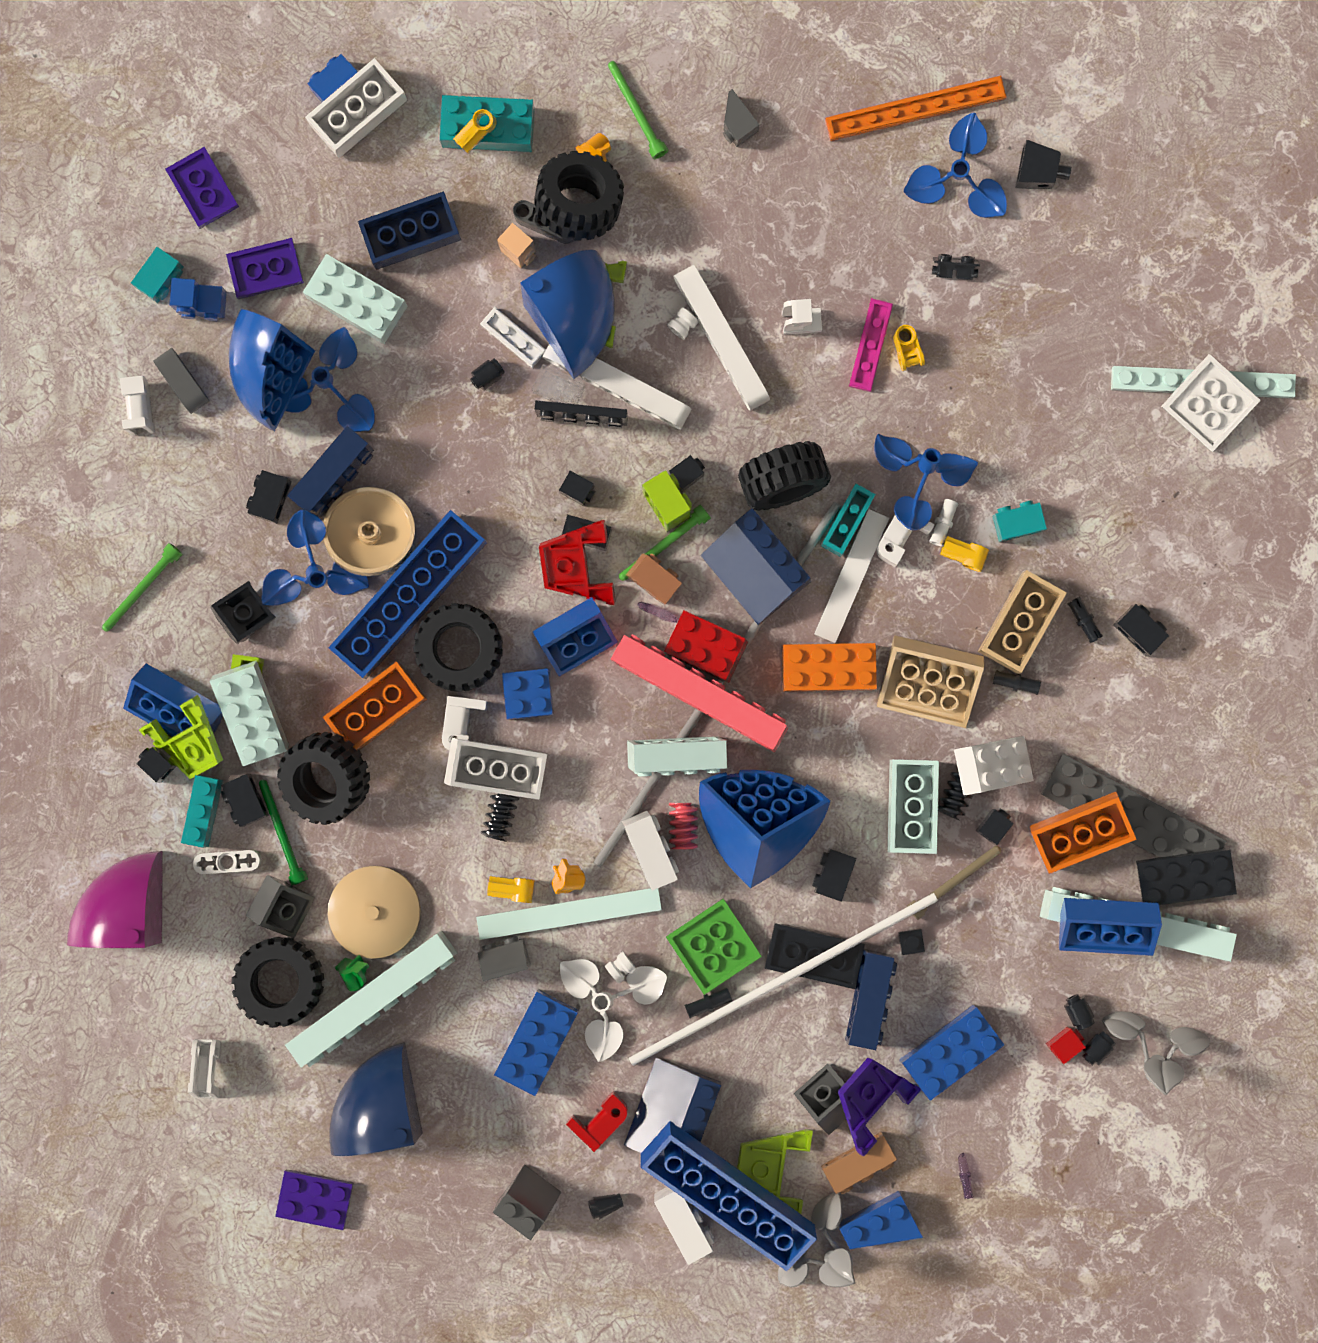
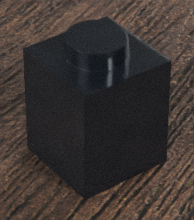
(688, 472)
(577, 488)
(155, 764)
(995, 826)

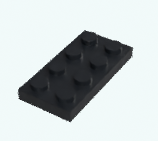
(573, 412)
(1187, 877)
(795, 946)

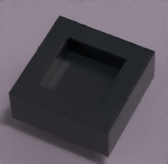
(911, 941)

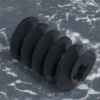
(955, 799)
(499, 816)

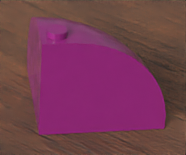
(121, 906)

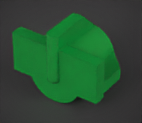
(353, 972)

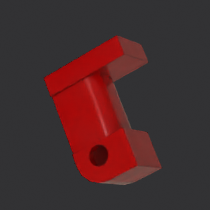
(602, 1124)

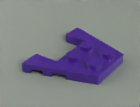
(864, 1096)

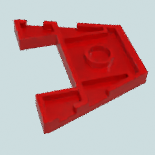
(566, 563)

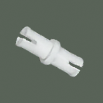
(943, 522)

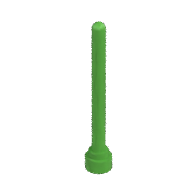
(656, 146)
(698, 516)
(169, 555)

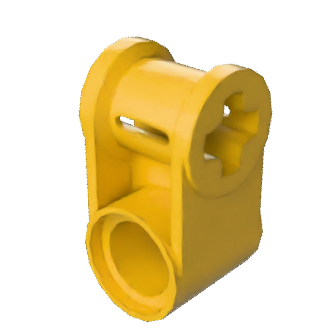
(908, 349)

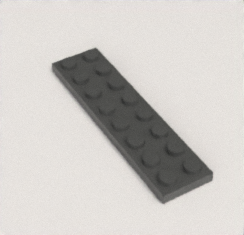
(1153, 825)

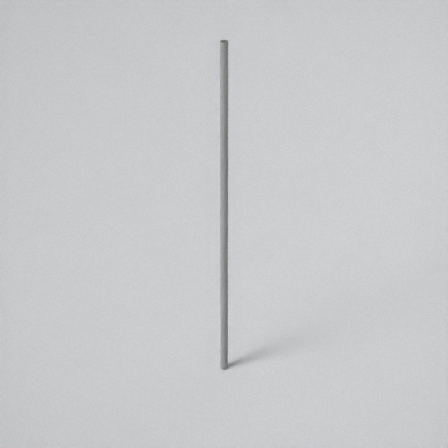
(695, 717)

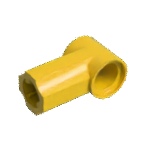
(473, 132)
(970, 555)
(515, 889)

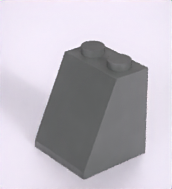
(527, 1202)

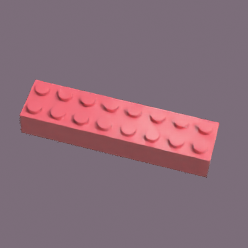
(699, 693)

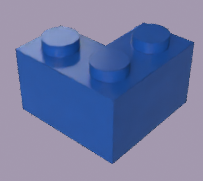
(194, 300)

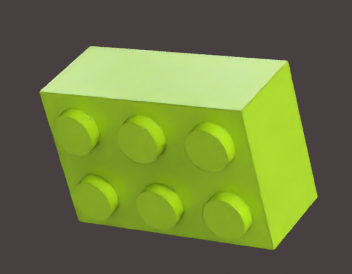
(666, 500)

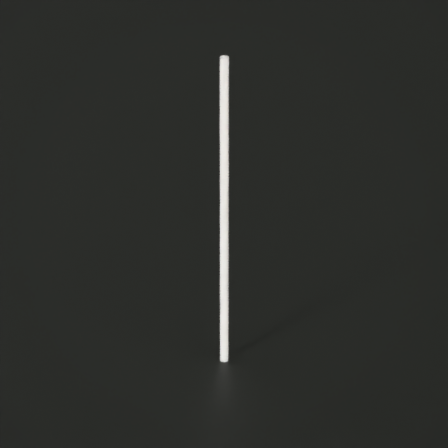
(783, 979)

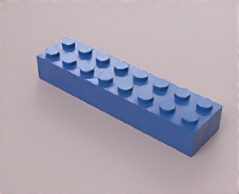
(407, 595)
(728, 1196)

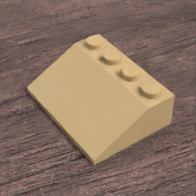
(930, 681)

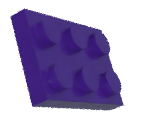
(202, 187)
(264, 268)
(314, 1199)

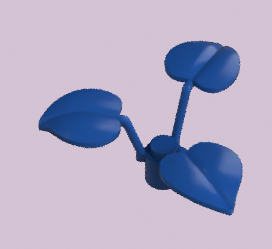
(927, 187)
(341, 352)
(954, 471)
(281, 588)

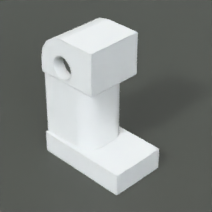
(804, 317)
(137, 396)
(896, 537)
(457, 718)
(203, 1063)

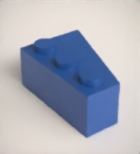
(880, 1224)

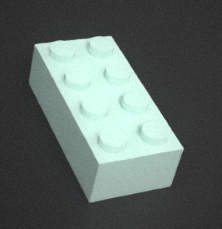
(355, 298)
(249, 713)
(677, 755)
(913, 806)

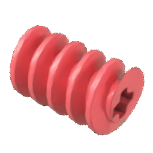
(683, 826)

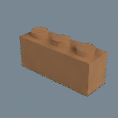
(852, 1167)

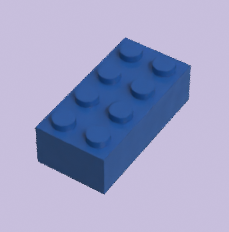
(536, 1042)
(952, 1052)

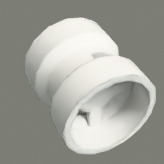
(681, 325)
(620, 967)

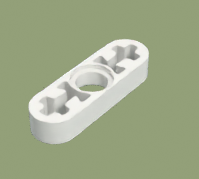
(210, 857)

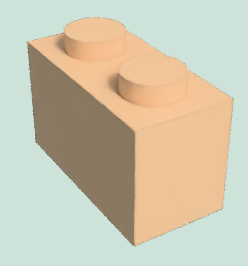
(517, 246)

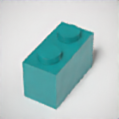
(156, 275)
(1019, 522)

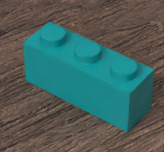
(848, 520)
(202, 811)

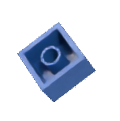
(527, 694)

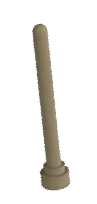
(961, 876)

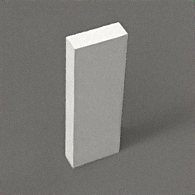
(513, 337)

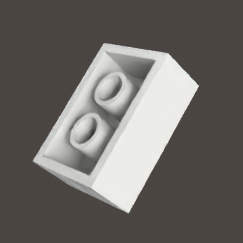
(993, 765)
(651, 849)
(684, 1225)

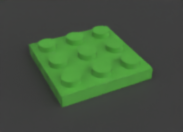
(713, 946)

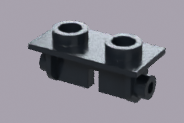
(964, 267)

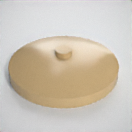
(369, 531)
(374, 912)

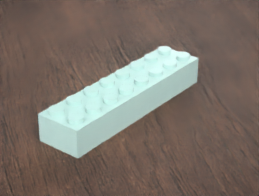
(1175, 933)
(366, 1003)

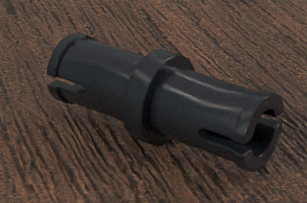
(1085, 619)
(1016, 682)
(708, 1003)

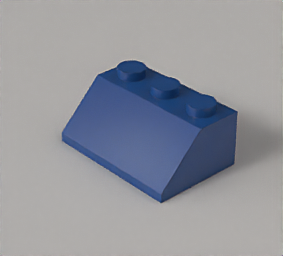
(575, 636)

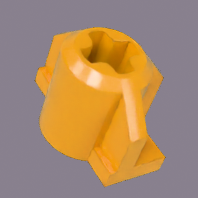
(597, 145)
(567, 877)

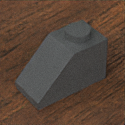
(738, 122)

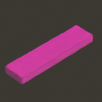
(870, 345)

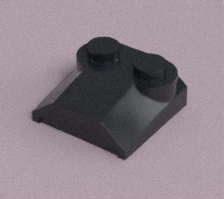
(242, 613)

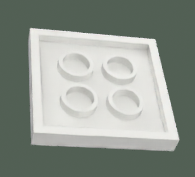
(1210, 403)

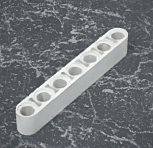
(721, 337)
(630, 390)

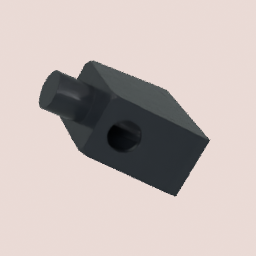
(1040, 167)

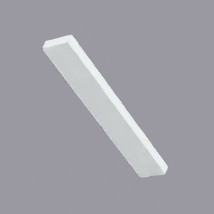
(851, 576)

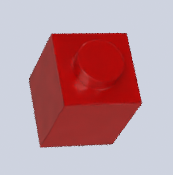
(1066, 1044)

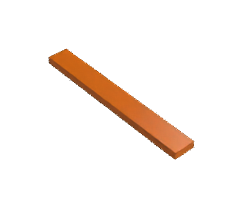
(915, 108)

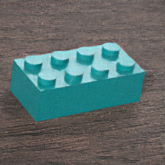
(512, 116)

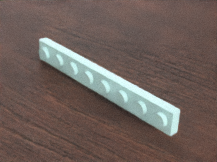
(1168, 380)

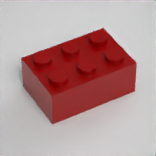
(706, 646)

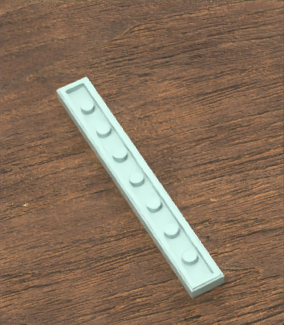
(568, 913)

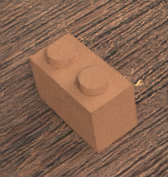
(654, 578)

